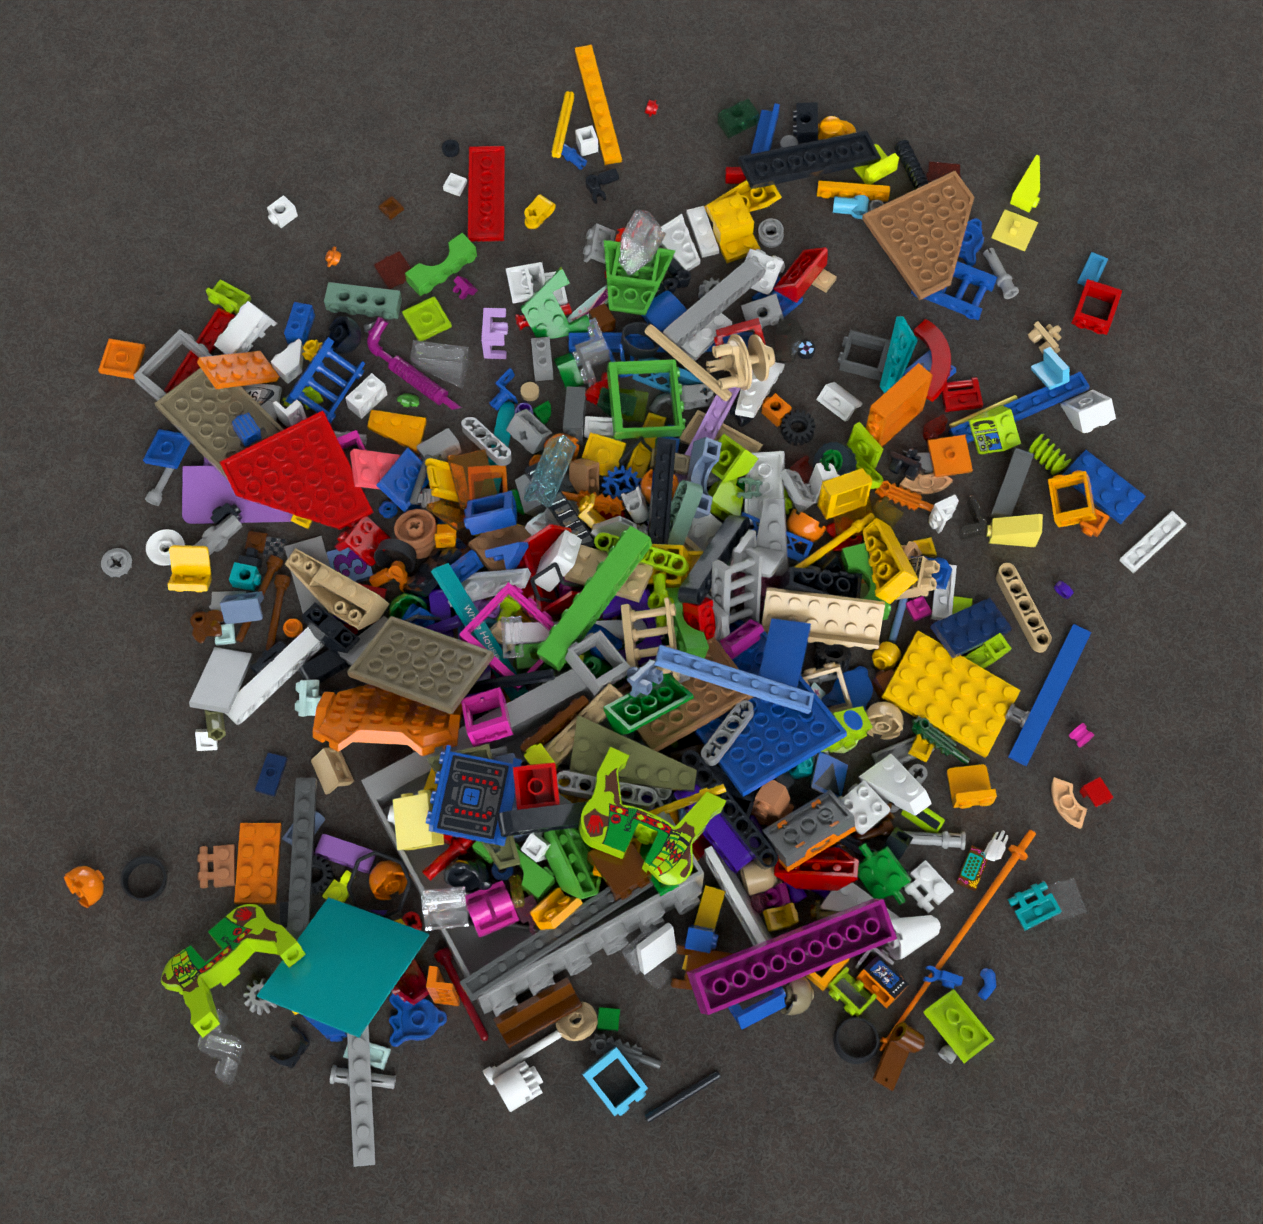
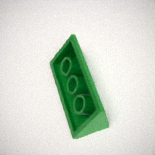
(634, 712)

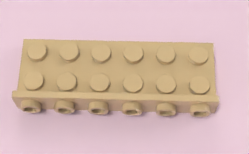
(831, 617)

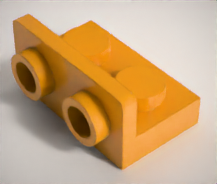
(554, 909)

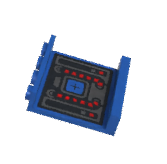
(471, 796)

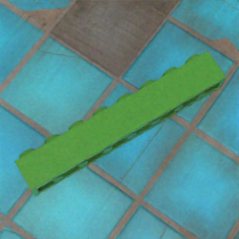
(595, 597)

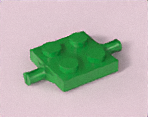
(882, 874)

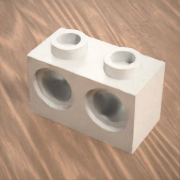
(366, 396)

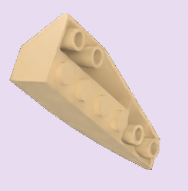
(337, 592)

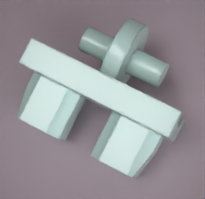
(308, 697)

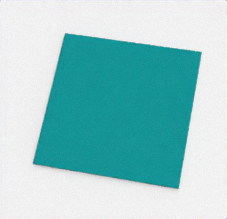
(347, 967)

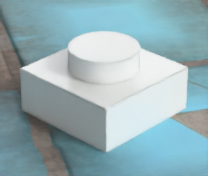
(455, 184)
(203, 742)

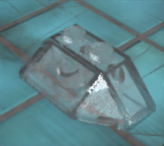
(640, 241)

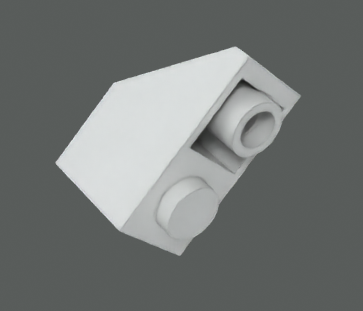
(289, 362)

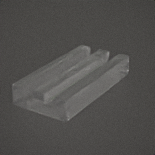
(511, 620)

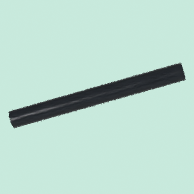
(682, 1096)

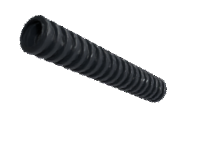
(911, 164)

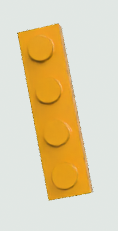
(840, 189)

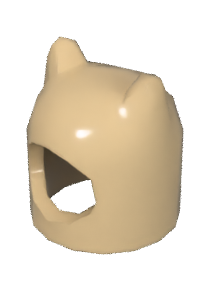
(757, 879)

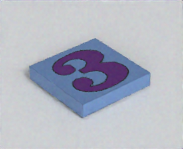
(349, 565)

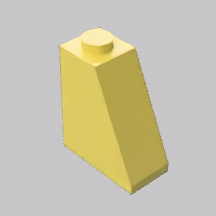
(1015, 530)

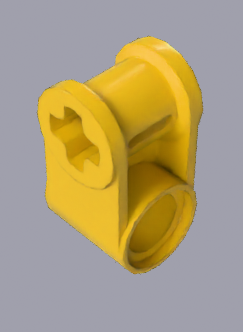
(538, 211)

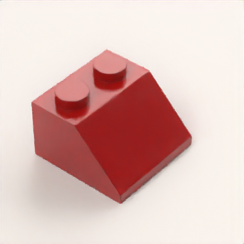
(536, 785)

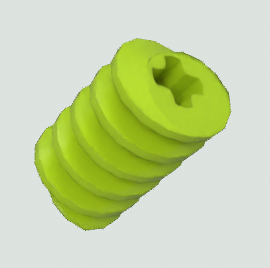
(1048, 455)

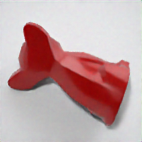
(593, 391)

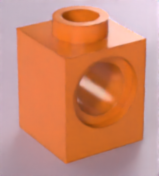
(775, 402)

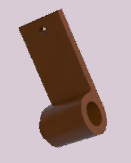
(901, 1042)

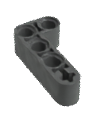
(1012, 484)

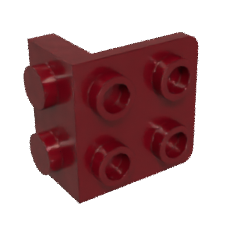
(412, 984)

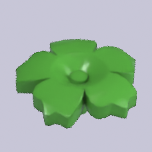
(408, 399)

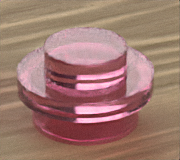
(759, 902)

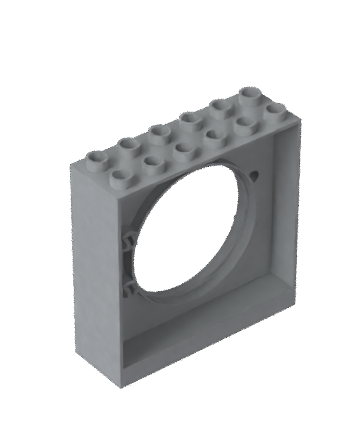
(469, 950)

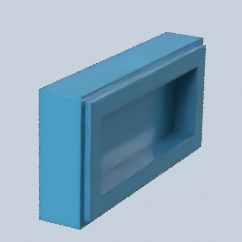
(1093, 268)

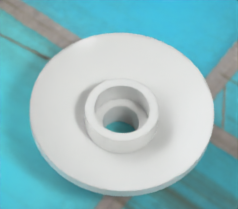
(158, 542)

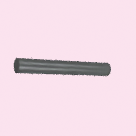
(419, 482)

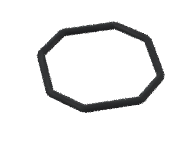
(387, 857)

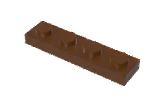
(553, 728)

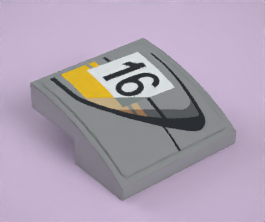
(265, 396)

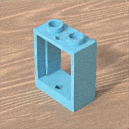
(602, 1063)

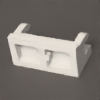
(818, 476)

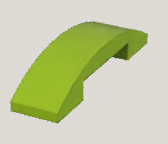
(990, 651)

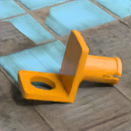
(445, 536)

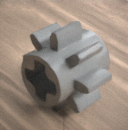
(425, 498)

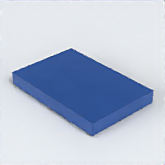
(401, 479)

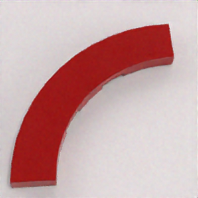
(940, 356)

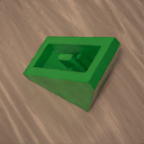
(568, 371)

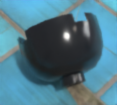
(345, 334)

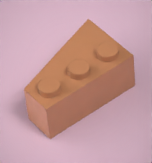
(771, 803)

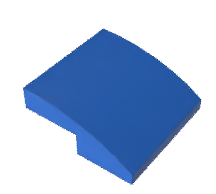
(664, 311)

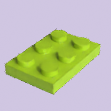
(958, 1026)

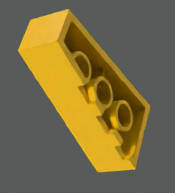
(888, 561)

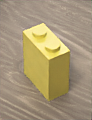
(410, 822)

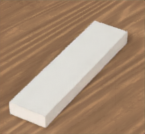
(1152, 542)

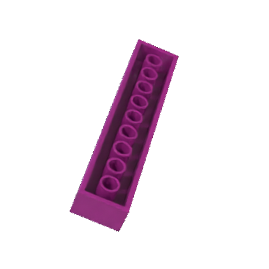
(791, 956)

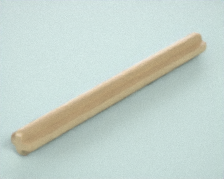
(687, 362)

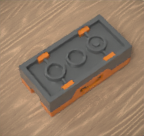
(809, 830)

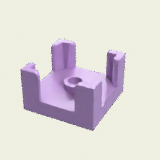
(493, 333)

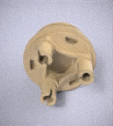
(742, 361)

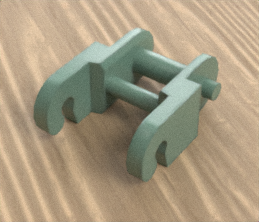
(748, 495)

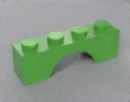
(424, 278)
(856, 561)
(687, 638)
(536, 880)

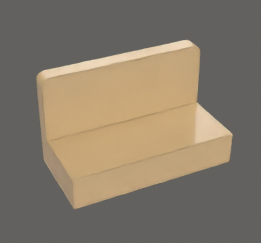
(331, 769)

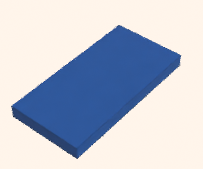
(785, 651)

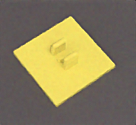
(1014, 230)

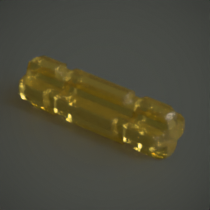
(516, 891)

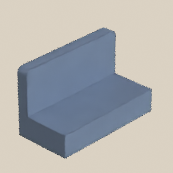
(242, 607)

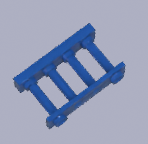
(967, 275)
(317, 365)

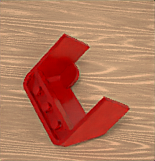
(538, 545)

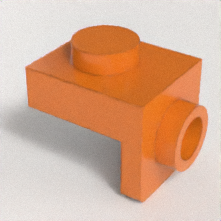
(1095, 526)

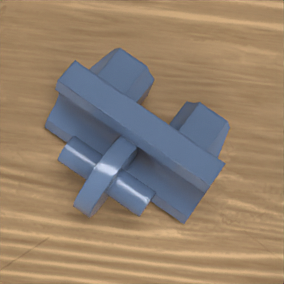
(642, 678)

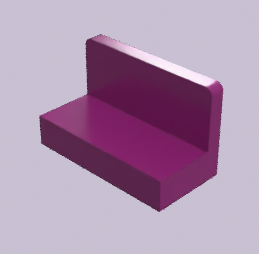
(742, 638)

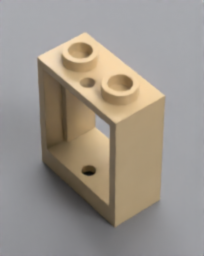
(830, 668)

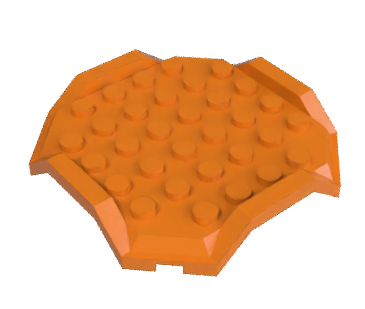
(383, 717)

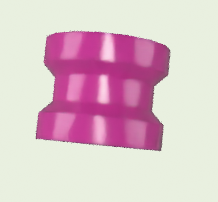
(1081, 735)

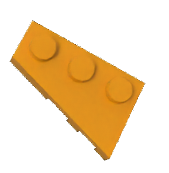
(401, 428)

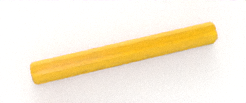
(562, 124)

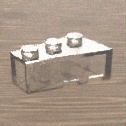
(441, 360)

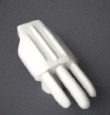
(996, 847)

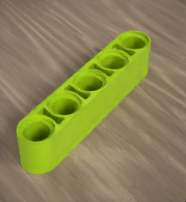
(650, 557)

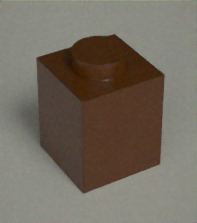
(604, 318)
(881, 682)

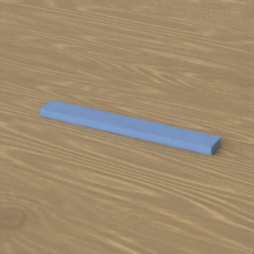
(734, 679)

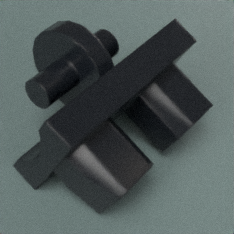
(909, 460)

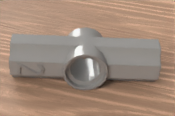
(217, 537)

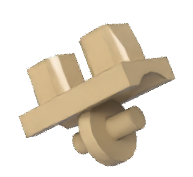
(1039, 332)

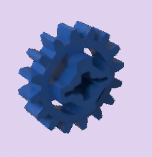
(625, 479)

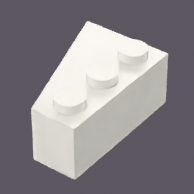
(244, 329)
(897, 785)

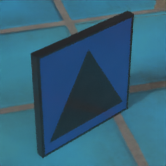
(828, 774)

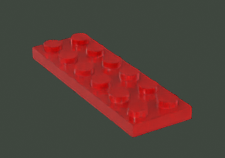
(486, 193)

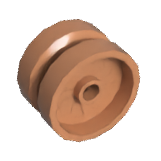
(417, 529)

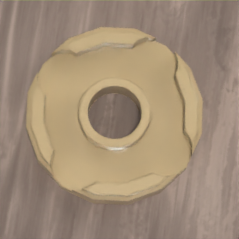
(581, 1030)

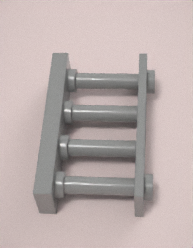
(723, 586)

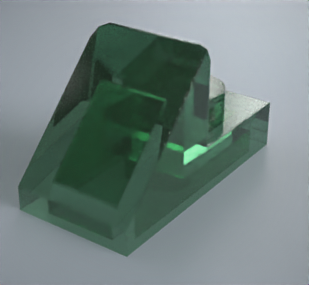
(626, 401)

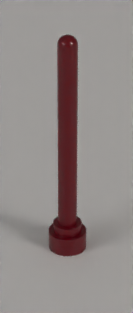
(444, 958)

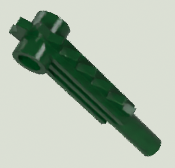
(939, 740)

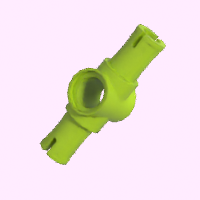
(656, 599)

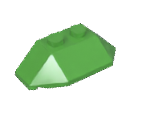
(570, 864)

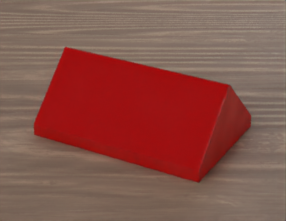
(802, 273)

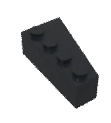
(822, 582)

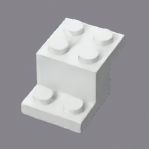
(527, 280)

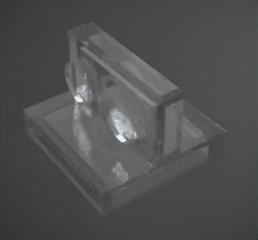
(445, 908)

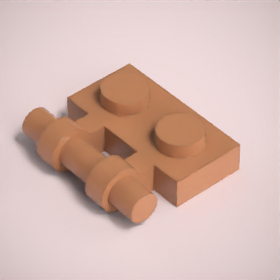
(224, 866)

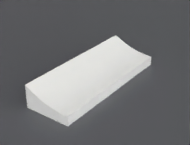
(737, 897)

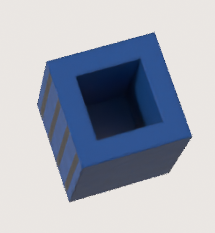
(246, 429)

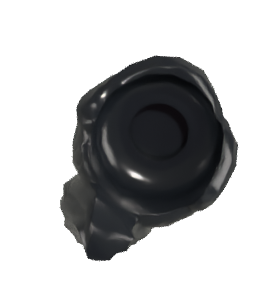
(467, 874)

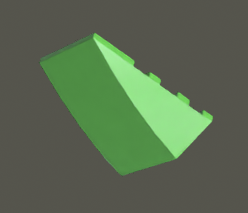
(635, 291)

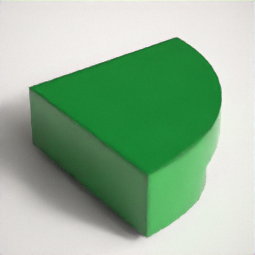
(543, 412)

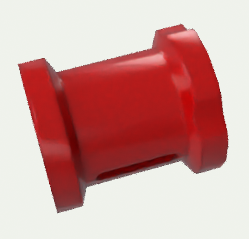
(410, 916)

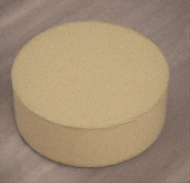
(529, 391)

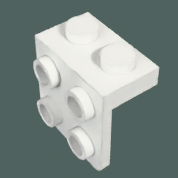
(773, 267)
(865, 806)

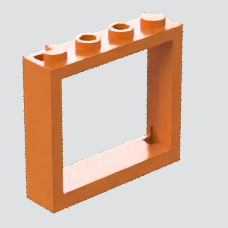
(899, 405)

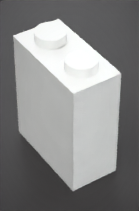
(562, 552)

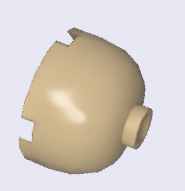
(885, 719)

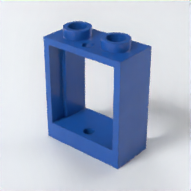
(491, 513)
(760, 1009)

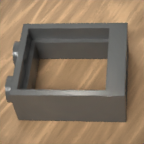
(866, 341)
(575, 413)

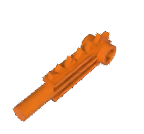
(903, 496)
(601, 503)

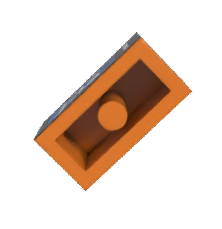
(882, 981)

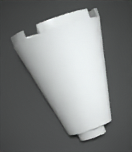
(911, 934)

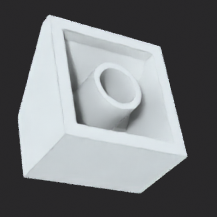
(1089, 411)

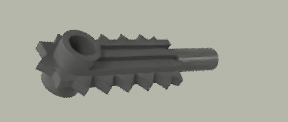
(631, 1054)

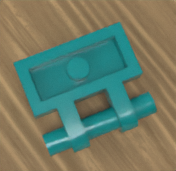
(1037, 911)

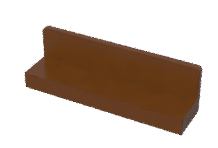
(537, 1012)

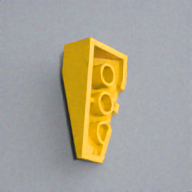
(753, 198)

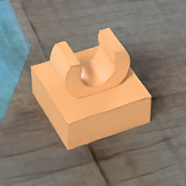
(911, 549)

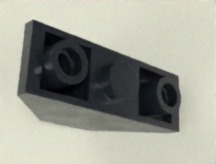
(329, 630)

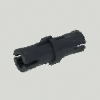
(267, 657)

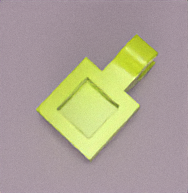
(338, 890)

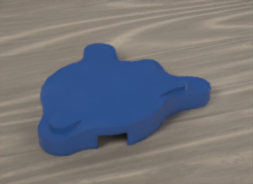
(971, 242)
(858, 687)
(414, 1021)

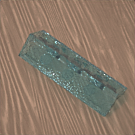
(550, 475)

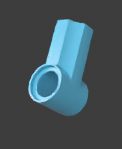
(856, 206)

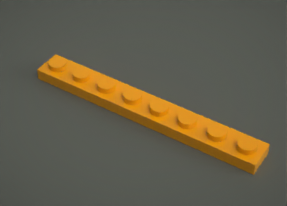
(598, 105)

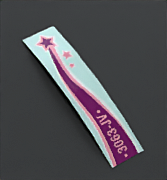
(595, 300)

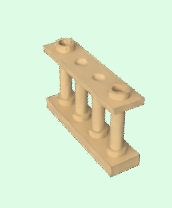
(632, 635)

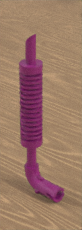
(407, 371)

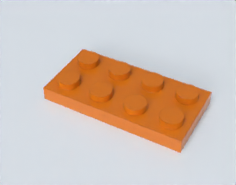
(238, 369)
(258, 863)

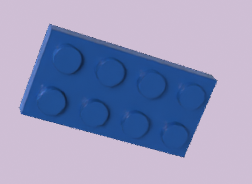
(1108, 488)

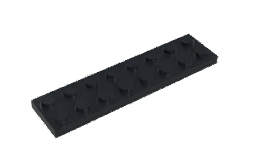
(808, 159)

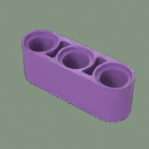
(343, 852)

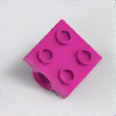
(491, 909)

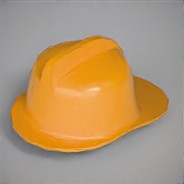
(833, 127)

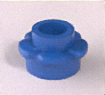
(388, 513)

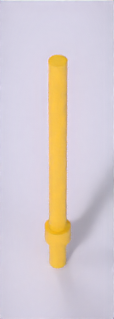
(856, 527)
(688, 800)

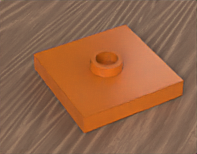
(121, 358)
(949, 456)

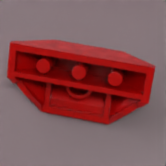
(824, 871)

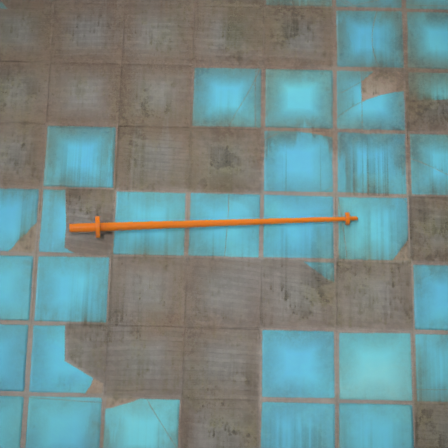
(1017, 853)

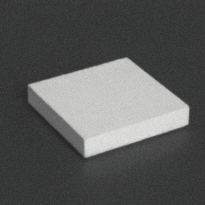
(656, 948)

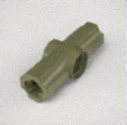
(215, 724)

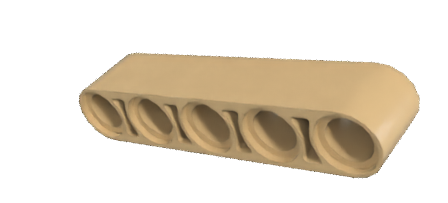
(1023, 616)

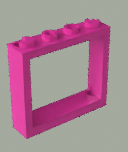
(528, 604)

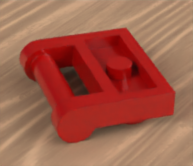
(962, 399)

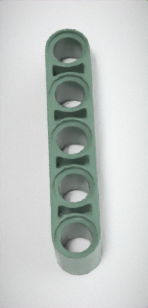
(683, 511)

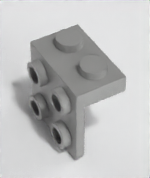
(770, 558)

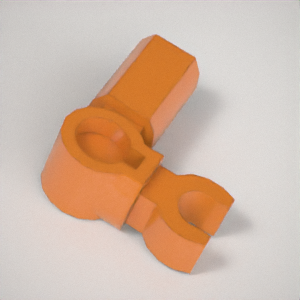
(396, 571)

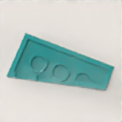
(899, 353)

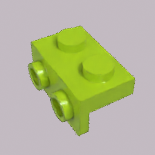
(227, 296)

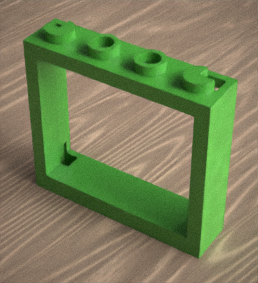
(643, 367)

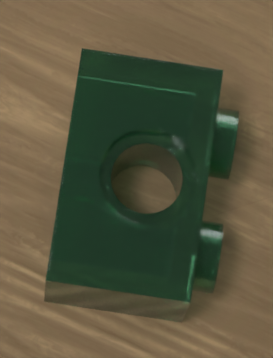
(746, 114)

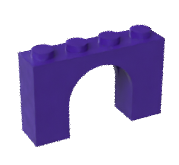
(614, 609)

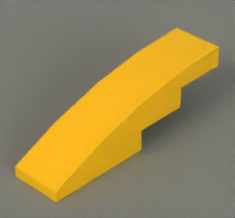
(708, 910)

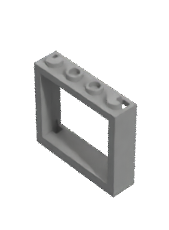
(161, 355)

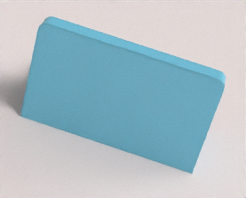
(1052, 370)

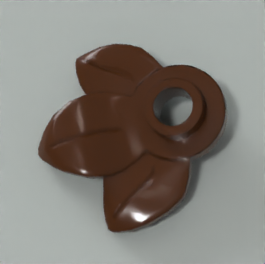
(207, 626)

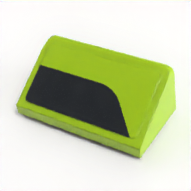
(926, 820)

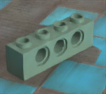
(355, 294)

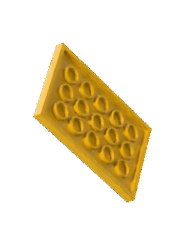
(951, 694)

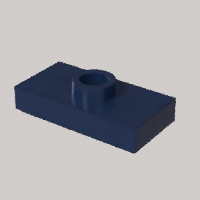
(271, 774)

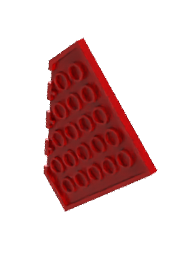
(300, 474)

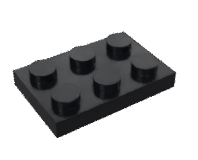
(423, 581)

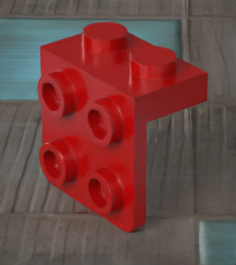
(362, 538)

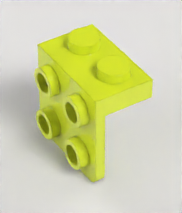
(877, 171)

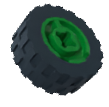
(838, 455)

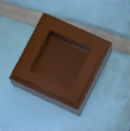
(391, 207)

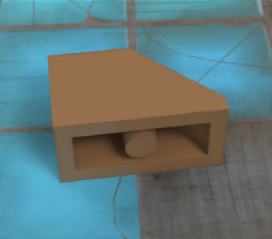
(584, 475)

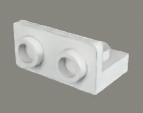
(942, 512)

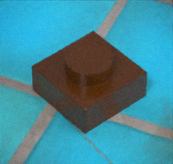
(256, 540)

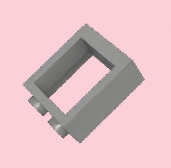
(608, 651)

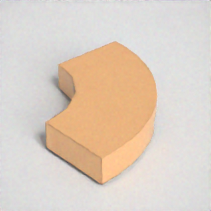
(926, 484)
(1066, 803)

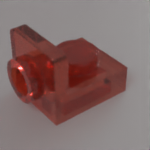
(934, 428)

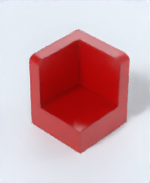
(734, 175)
(1097, 792)

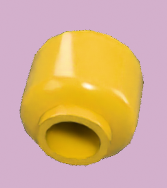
(886, 656)

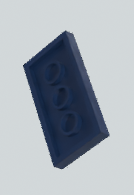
(970, 627)

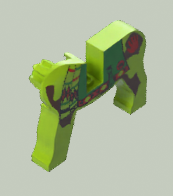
(611, 826)
(238, 936)

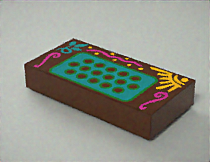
(972, 868)

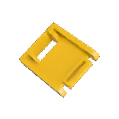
(440, 479)

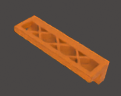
(440, 991)

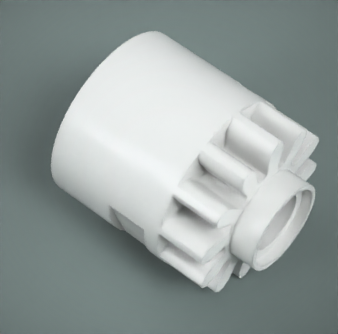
(518, 1085)

